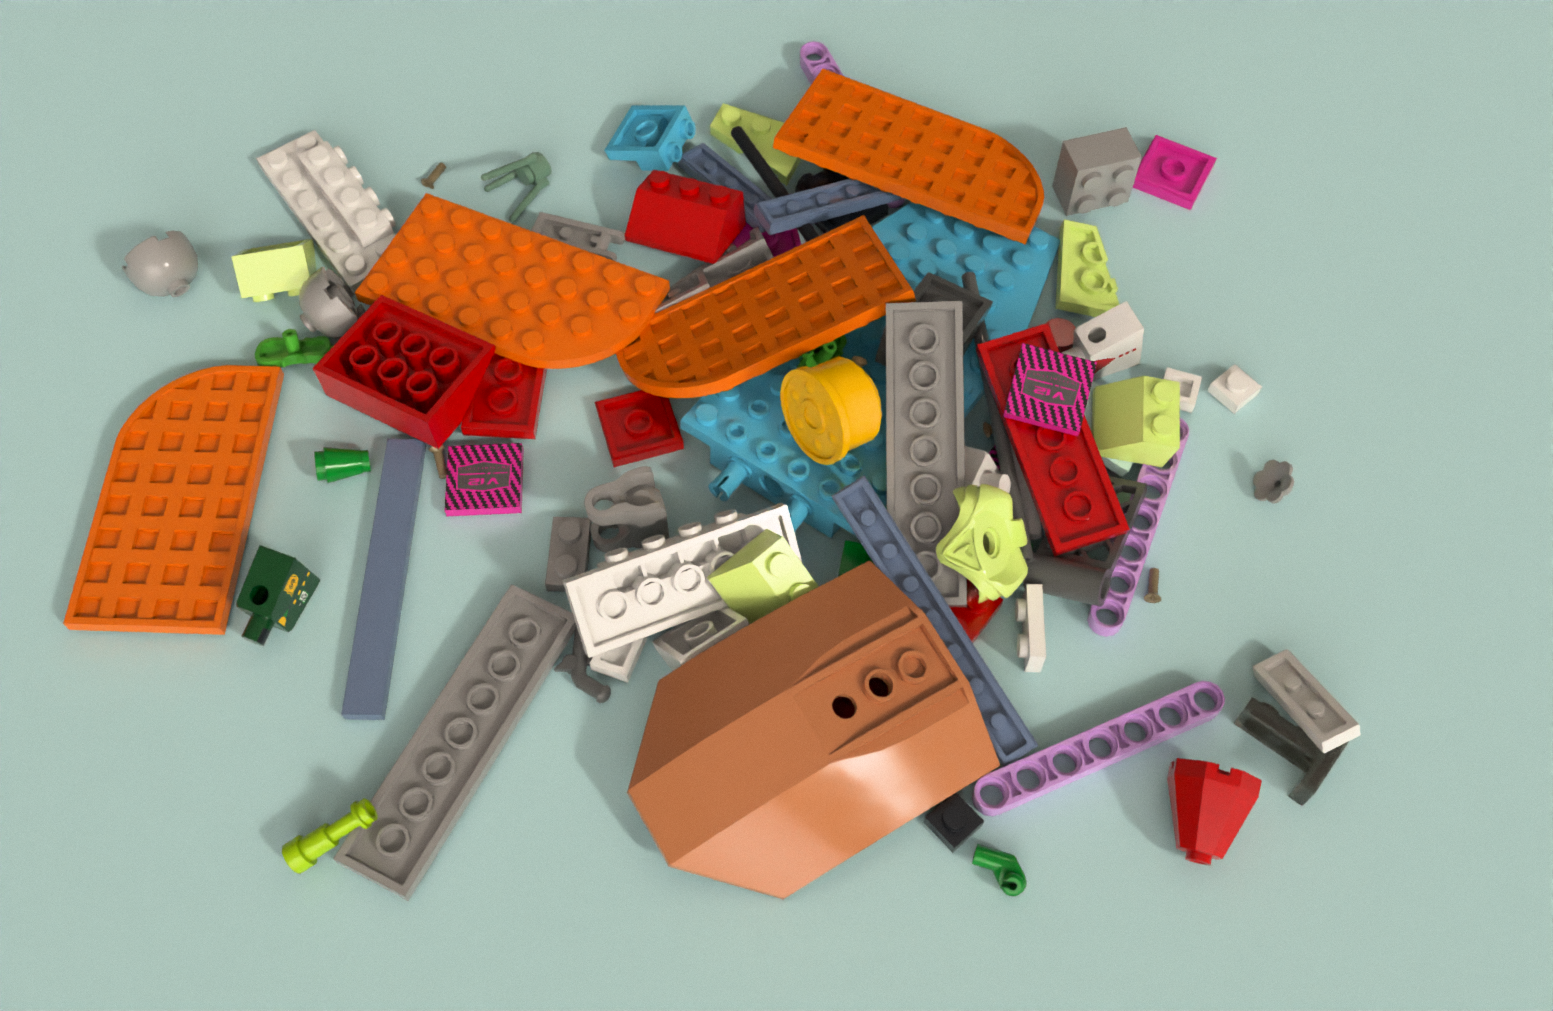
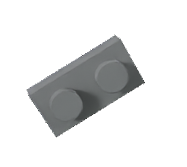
(567, 550)

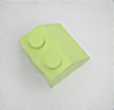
(274, 269)
(1137, 420)
(762, 577)

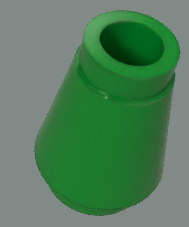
(340, 463)

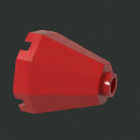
(1208, 807)

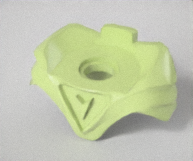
(986, 542)

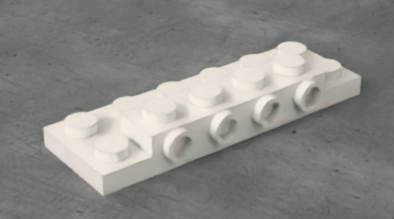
(331, 204)
(665, 579)

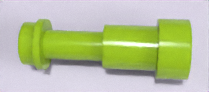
(303, 851)

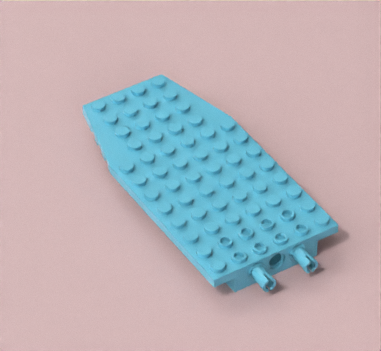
(748, 424)

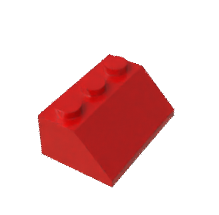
(685, 216)

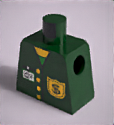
(274, 593)

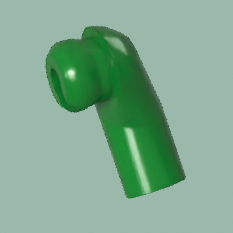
(1005, 868)

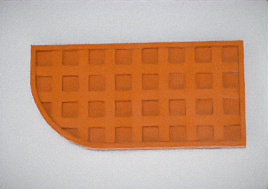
(914, 154)
(513, 287)
(767, 315)
(178, 506)

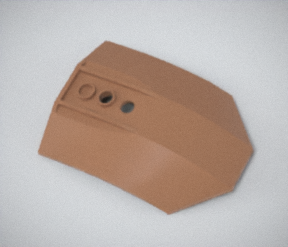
(758, 774)

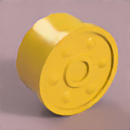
(830, 408)

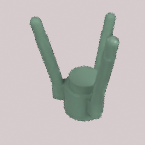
(530, 170)

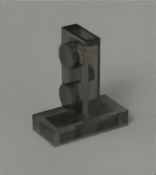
(1291, 743)

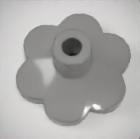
(1273, 481)

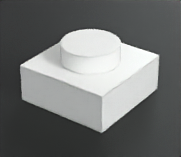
(1188, 387)
(1234, 388)

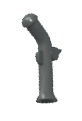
(576, 666)

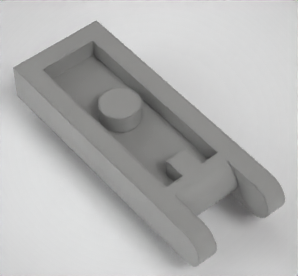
(579, 234)

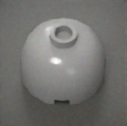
(162, 265)
(328, 304)

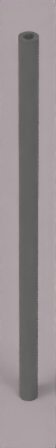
(1000, 434)

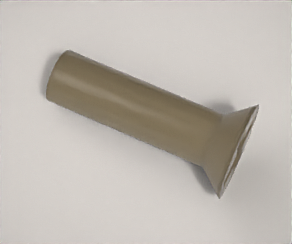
(429, 181)
(440, 462)
(1152, 596)

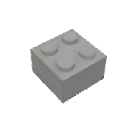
(1096, 171)

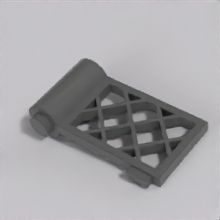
(1074, 573)

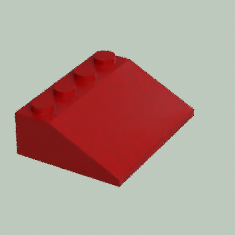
(406, 370)

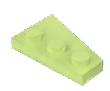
(760, 131)
(1082, 271)

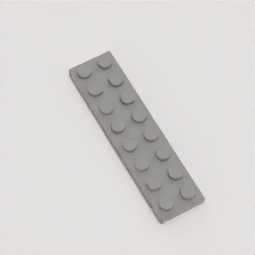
(926, 430)
(458, 742)

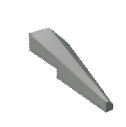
(708, 275)

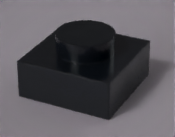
(953, 822)

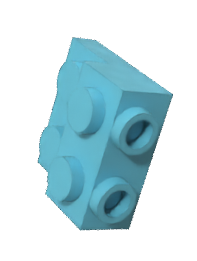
(652, 136)

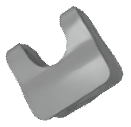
(636, 510)

